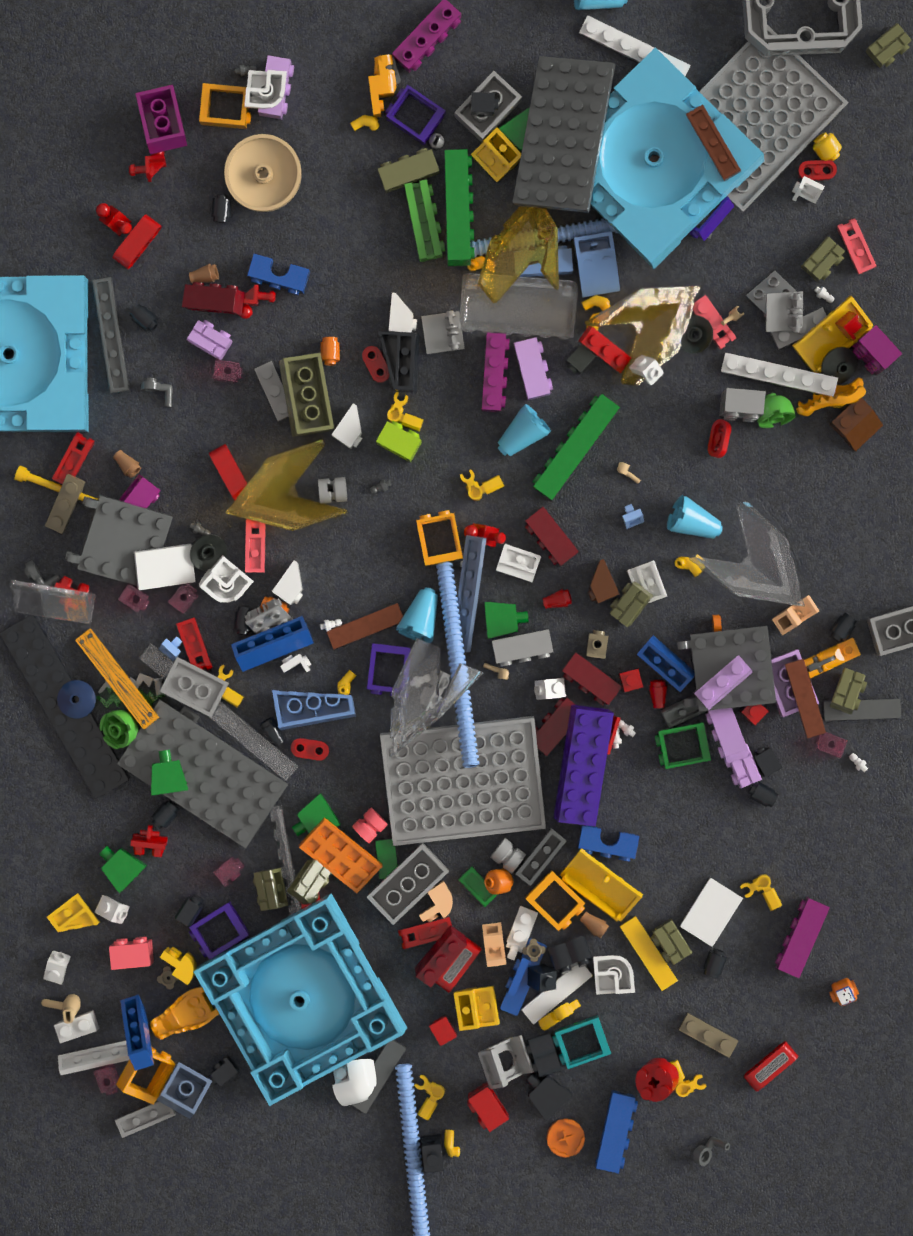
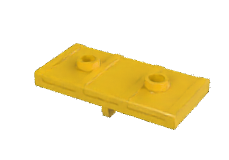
(827, 335)
(600, 885)

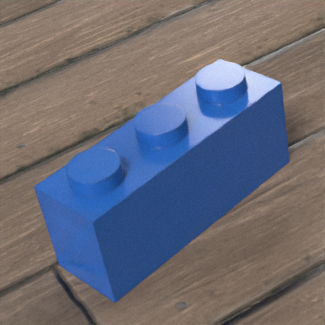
(666, 663)

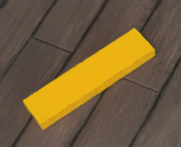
(648, 953)

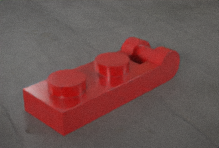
(73, 458)
(194, 643)
(424, 932)

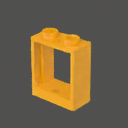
(204, 118)
(427, 519)
(541, 886)
(157, 1083)

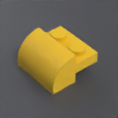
(497, 155)
(183, 965)
(476, 1008)

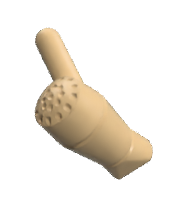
(69, 1006)

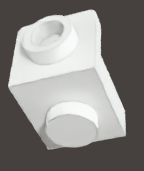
(807, 189)
(648, 368)
(291, 662)
(550, 688)
(112, 910)
(56, 967)

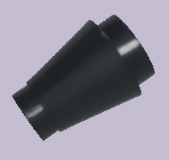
(271, 730)

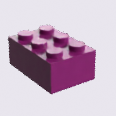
(161, 119)
(876, 350)

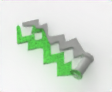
(150, 698)

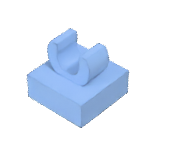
(632, 517)
(171, 648)

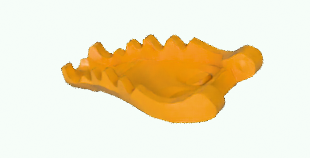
(843, 395)
(186, 1013)

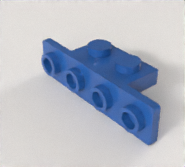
(518, 985)

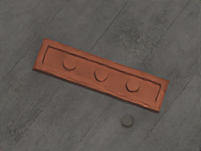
(713, 142)
(365, 626)
(805, 698)

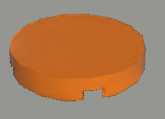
(565, 1137)

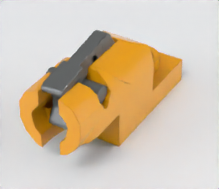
(384, 82)
(832, 657)

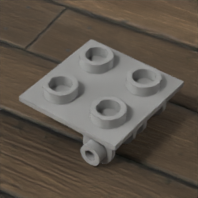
(772, 284)
(784, 311)
(442, 332)
(271, 617)

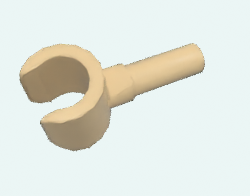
(733, 315)
(623, 469)
(502, 673)

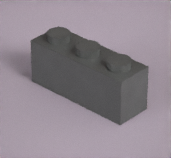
(540, 856)

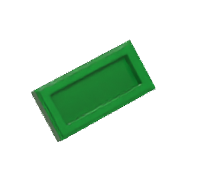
(387, 856)
(475, 885)

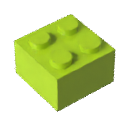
(399, 441)

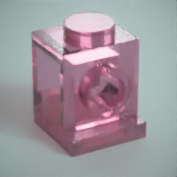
(220, 367)
(127, 598)
(183, 606)
(838, 748)
(229, 870)
(110, 1073)

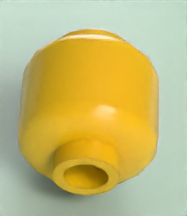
(827, 146)

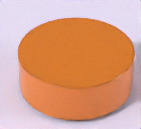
(716, 623)

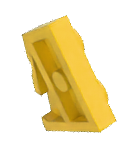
(72, 915)

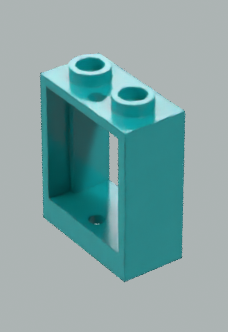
(586, 1058)

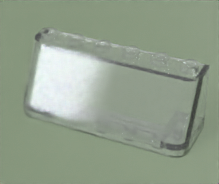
(525, 308)

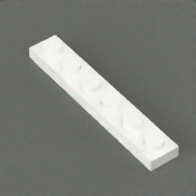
(623, 43)
(779, 374)

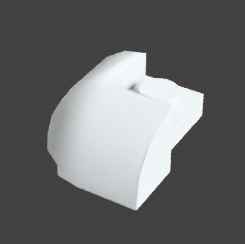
(265, 88)
(225, 581)
(613, 975)
(354, 1081)

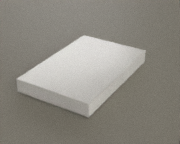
(164, 567)
(711, 912)

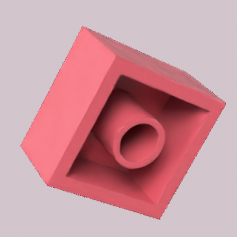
(131, 953)

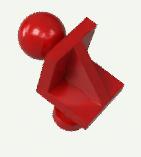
(152, 165)
(113, 219)
(252, 298)
(492, 534)

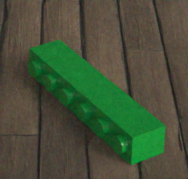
(457, 207)
(576, 447)

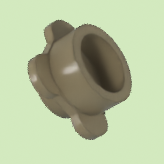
(533, 945)
(163, 978)

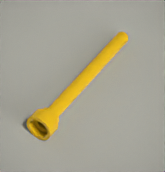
(23, 475)

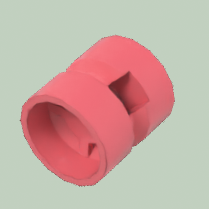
(370, 825)

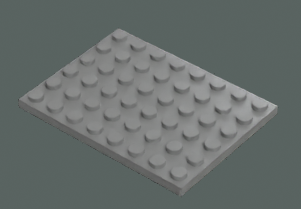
(776, 105)
(441, 800)

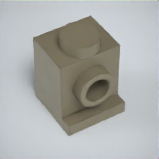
(591, 650)

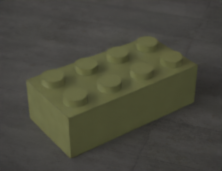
(306, 394)

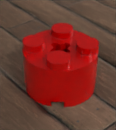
(648, 1077)

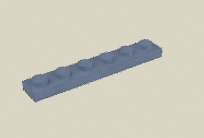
(469, 586)

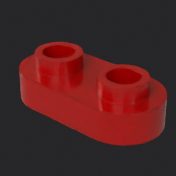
(816, 168)
(375, 364)
(719, 438)
(309, 749)

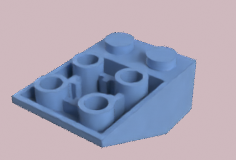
(596, 264)

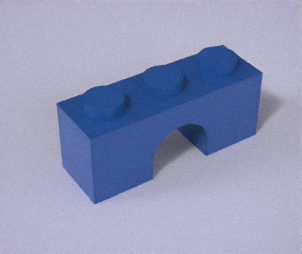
(294, 280)
(624, 847)

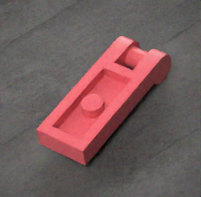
(856, 246)
(704, 308)
(255, 547)

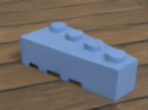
(305, 709)

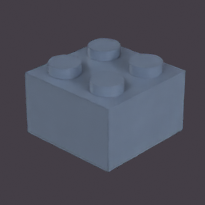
(184, 1090)

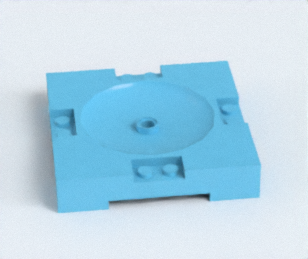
(665, 199)
(47, 376)
(311, 958)

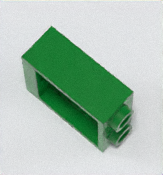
(702, 741)

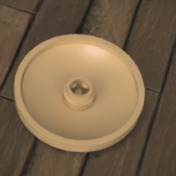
(263, 173)

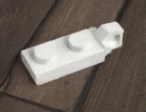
(520, 931)

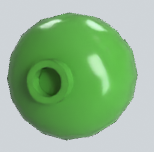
(776, 409)
(119, 728)

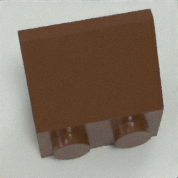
(856, 424)
(602, 584)

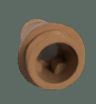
(204, 274)
(127, 464)
(594, 924)

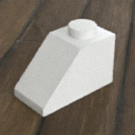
(400, 316)
(349, 428)
(290, 585)

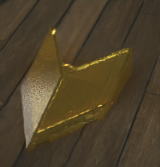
(526, 240)
(657, 317)
(273, 497)

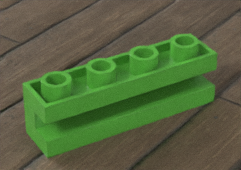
(423, 220)

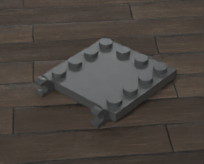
(114, 536)
(717, 649)

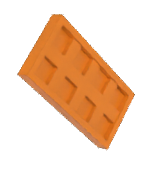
(340, 855)

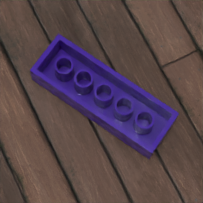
(583, 765)

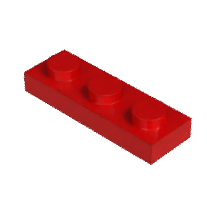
(604, 349)

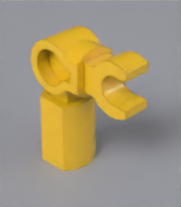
(407, 420)
(475, 491)
(230, 695)
(763, 883)
(558, 1015)
(686, 1087)
(435, 1091)

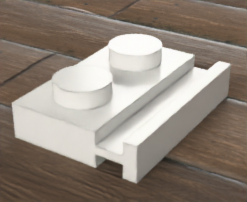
(518, 563)
(649, 579)

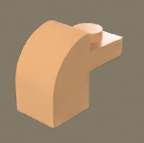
(795, 615)
(442, 901)
(494, 944)

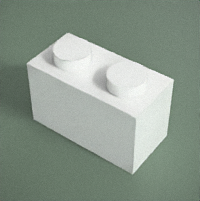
(81, 1025)

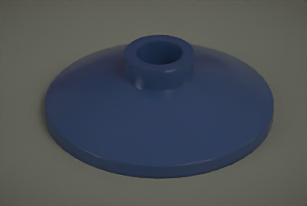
(86, 699)

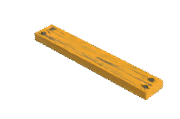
(117, 678)

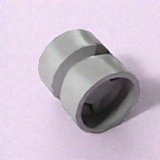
(338, 486)
(508, 855)

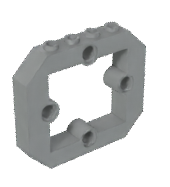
(791, 44)

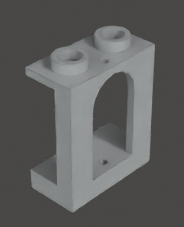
(492, 1065)

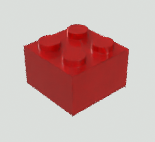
(488, 1107)

